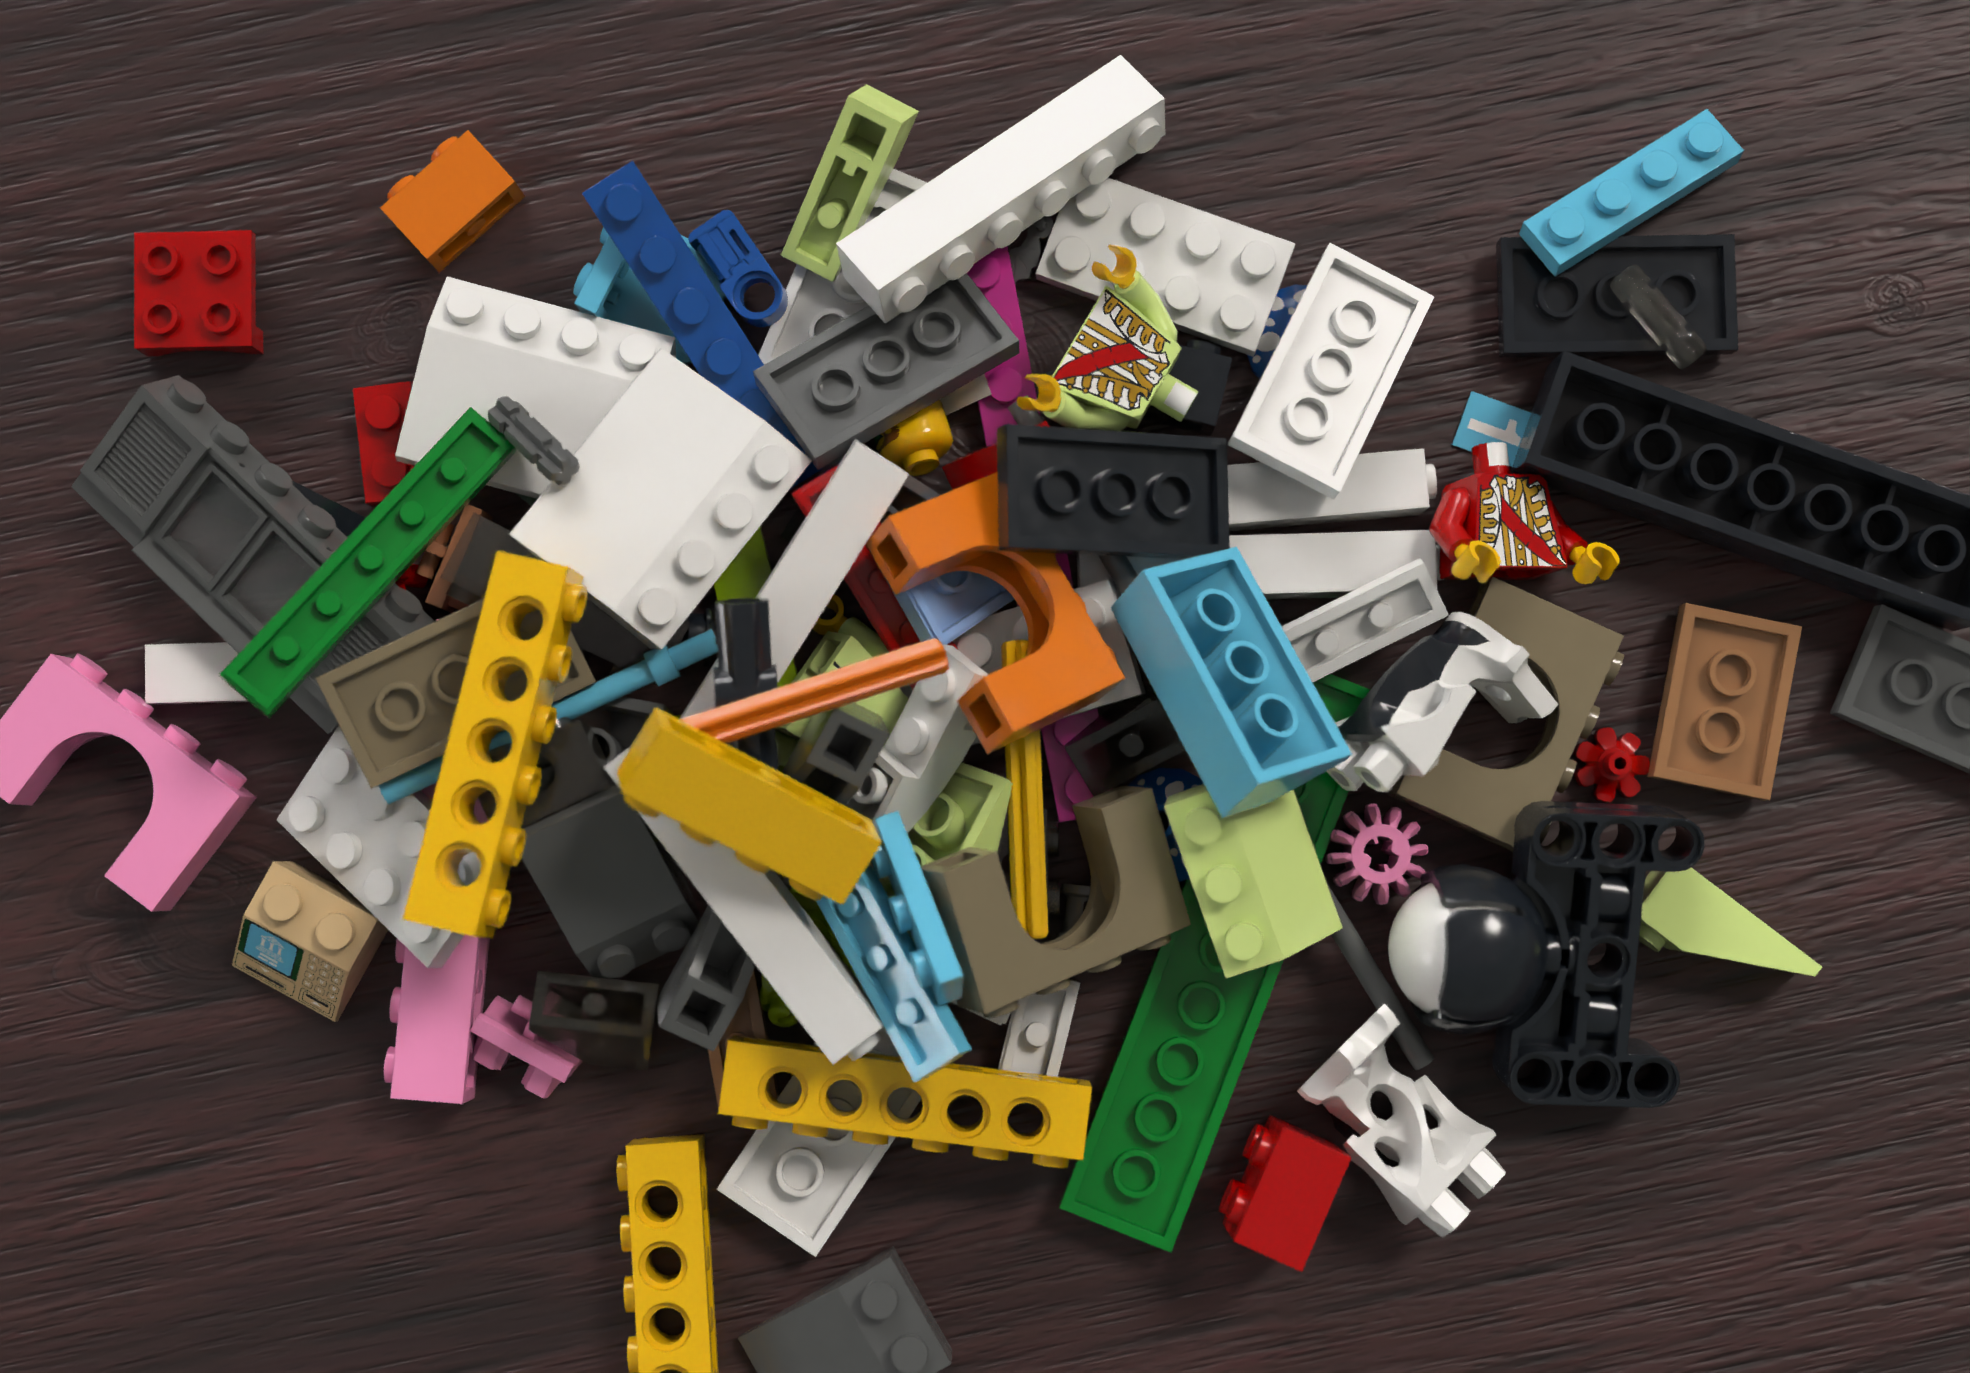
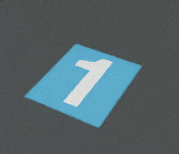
(1491, 421)

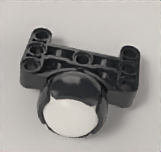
(1517, 950)

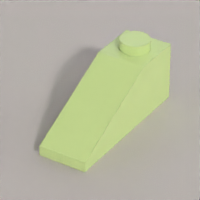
(849, 178)
(1698, 918)

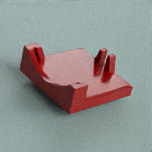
(195, 292)

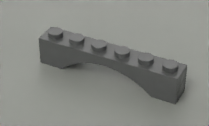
(714, 967)

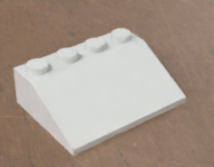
(544, 356)
(662, 498)

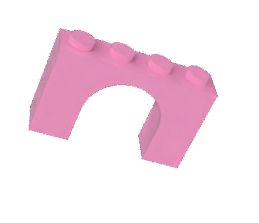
(192, 798)

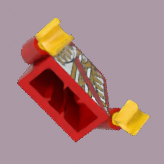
(1509, 527)

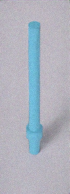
(658, 667)

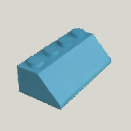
(1228, 679)

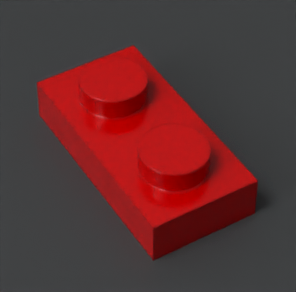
(379, 424)

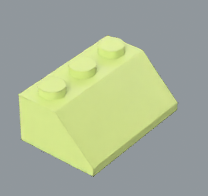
(1253, 878)

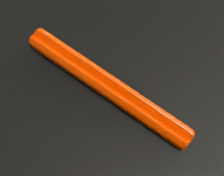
(823, 692)

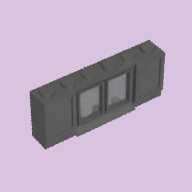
(224, 525)

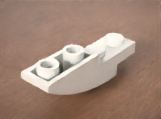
(922, 747)

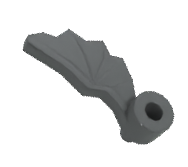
(1028, 255)

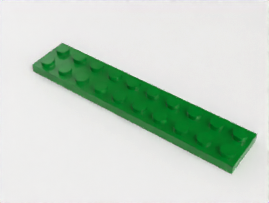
(1184, 1055)

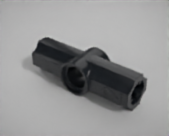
(745, 666)

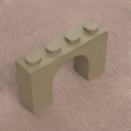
(1572, 663)
(1129, 906)

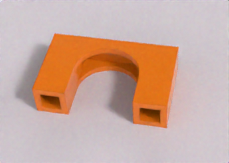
(1065, 654)

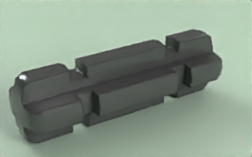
(533, 441)

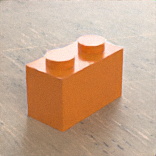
(452, 199)

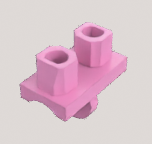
(505, 1031)

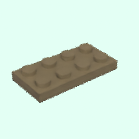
(404, 695)

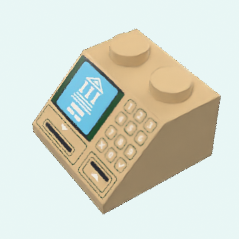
(307, 938)

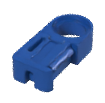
(738, 266)

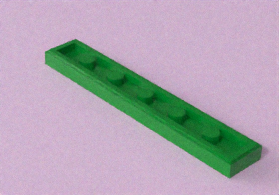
(368, 563)

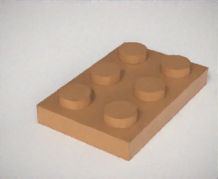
(1724, 701)

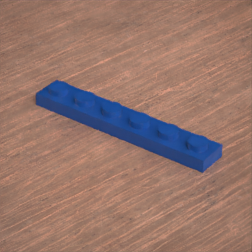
(682, 291)

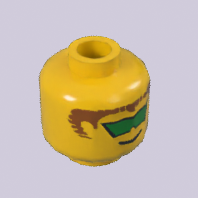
(917, 441)

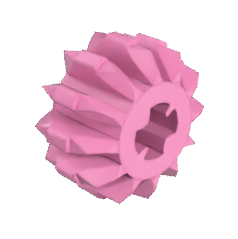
(1394, 845)

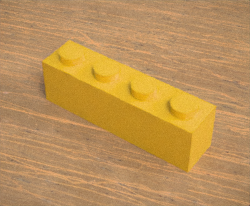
(746, 807)

